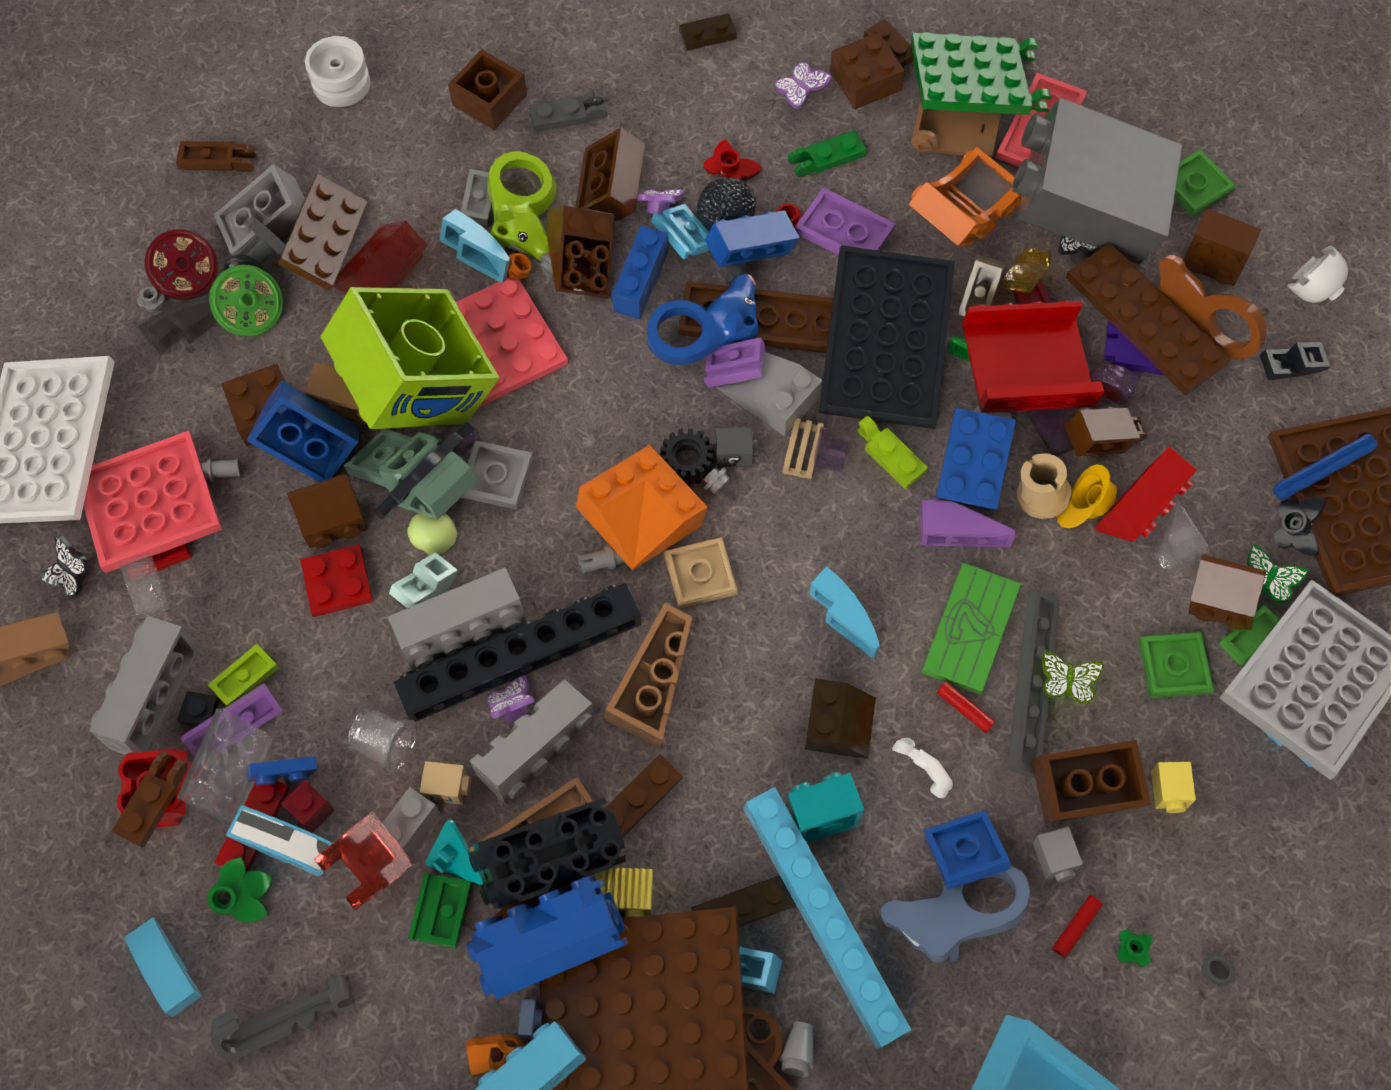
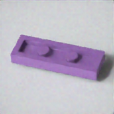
(255, 708)

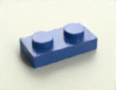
(267, 772)

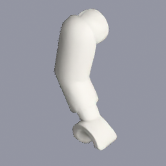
(933, 767)

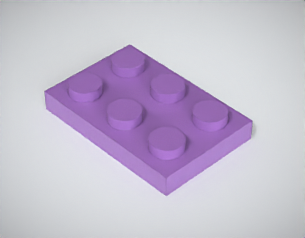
(838, 222)

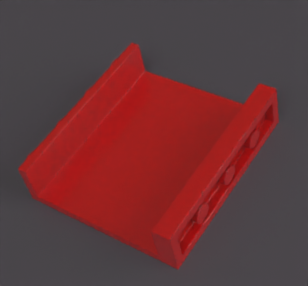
(1028, 357)

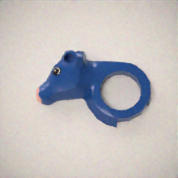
(725, 320)

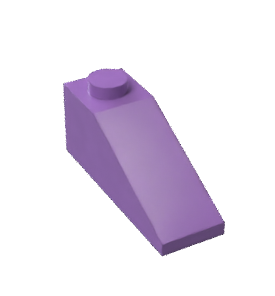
(956, 525)

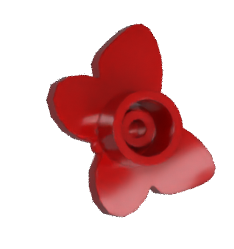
(729, 164)

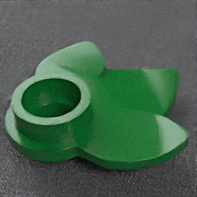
(244, 890)

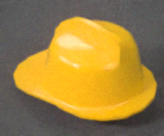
(1091, 497)

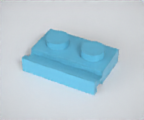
(684, 230)

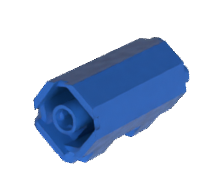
(546, 937)

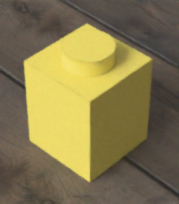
(1173, 786)

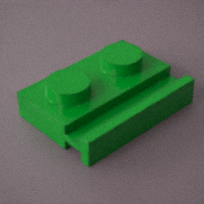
(440, 910)

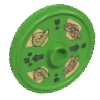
(246, 300)

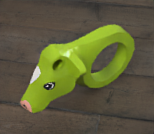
(516, 216)

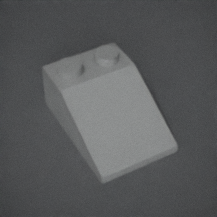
(271, 199)
(778, 396)

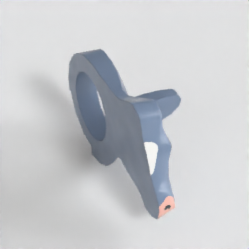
(944, 922)

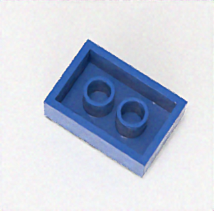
(975, 459)

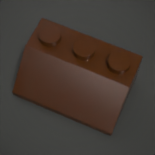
(611, 174)

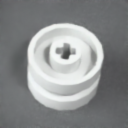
(337, 71)

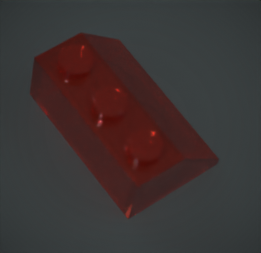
(382, 258)

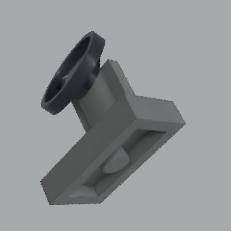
(260, 249)

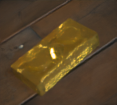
(1027, 270)

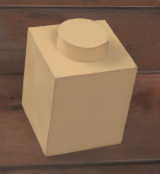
(445, 783)

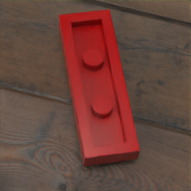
(264, 799)

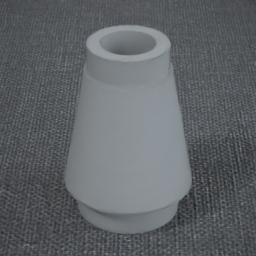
(798, 1051)

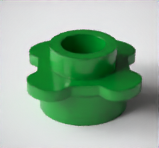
(1125, 951)

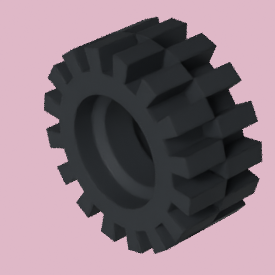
(689, 441)

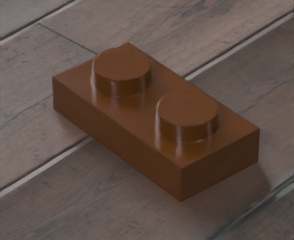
(897, 44)

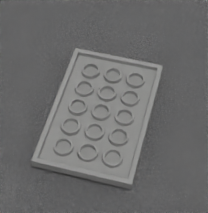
(1316, 679)

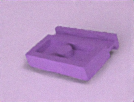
(735, 363)

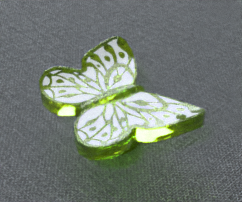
(1070, 680)

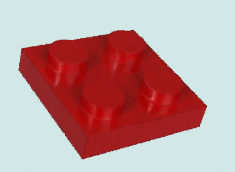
(336, 580)

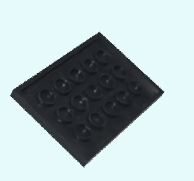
(887, 337)

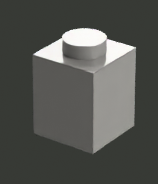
(1057, 854)

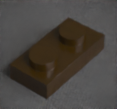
(707, 32)

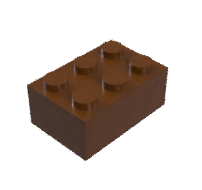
(1090, 781)

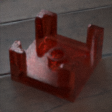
(370, 856)

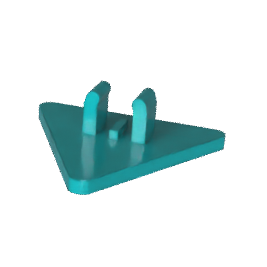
(451, 854)

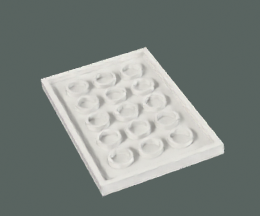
(49, 435)

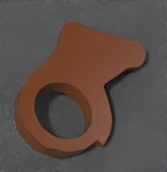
(1190, 297)

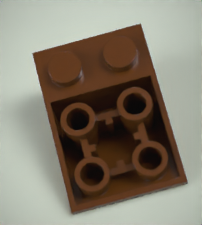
(580, 250)

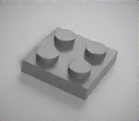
(499, 474)

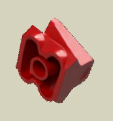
(132, 771)

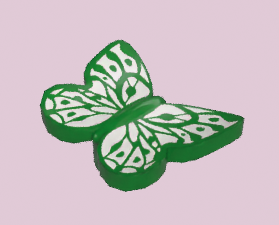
(1277, 579)

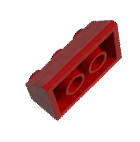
(1148, 497)

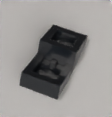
(1300, 360)

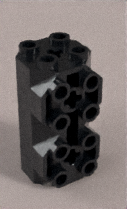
(547, 854)

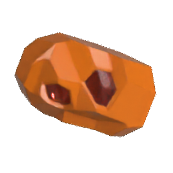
(490, 1052)

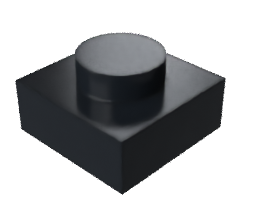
(197, 708)

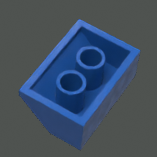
(304, 433)

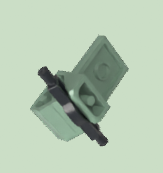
(415, 471)

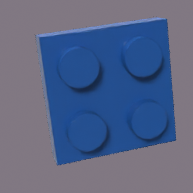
(967, 849)

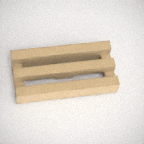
(807, 426)

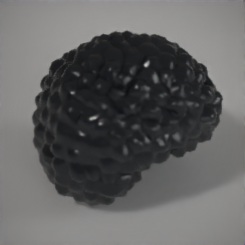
(725, 200)

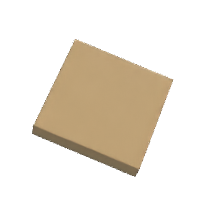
(700, 572)

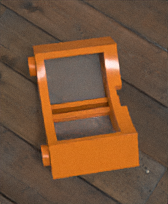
(968, 198)

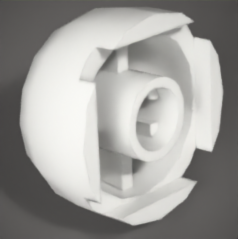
(1322, 277)

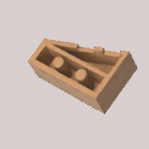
(331, 390)

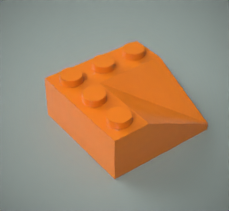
(641, 507)

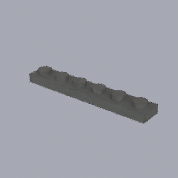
(1030, 700)

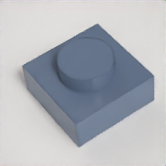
(530, 1019)

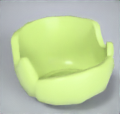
(432, 534)

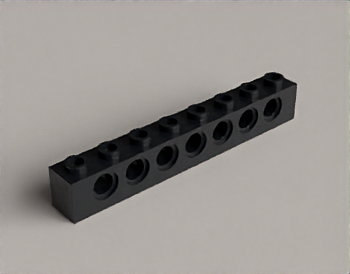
(510, 666)

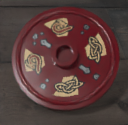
(181, 264)

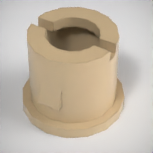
(1044, 500)

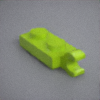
(891, 453)

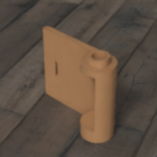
(955, 131)

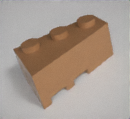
(31, 646)

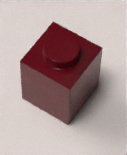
(308, 806)

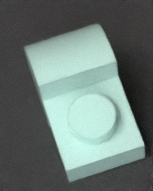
(429, 579)

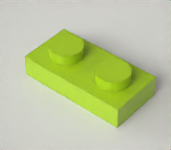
(243, 675)

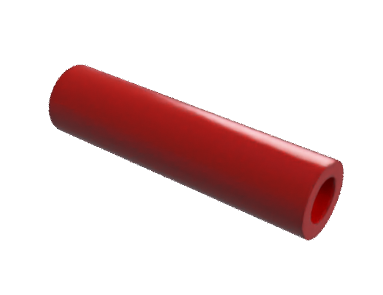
(965, 707)
(1077, 926)

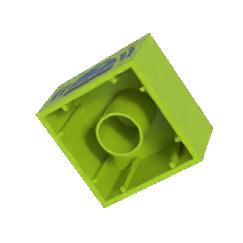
(408, 357)

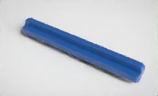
(1324, 467)

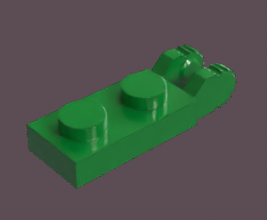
(827, 153)

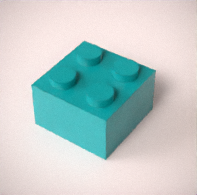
(825, 806)

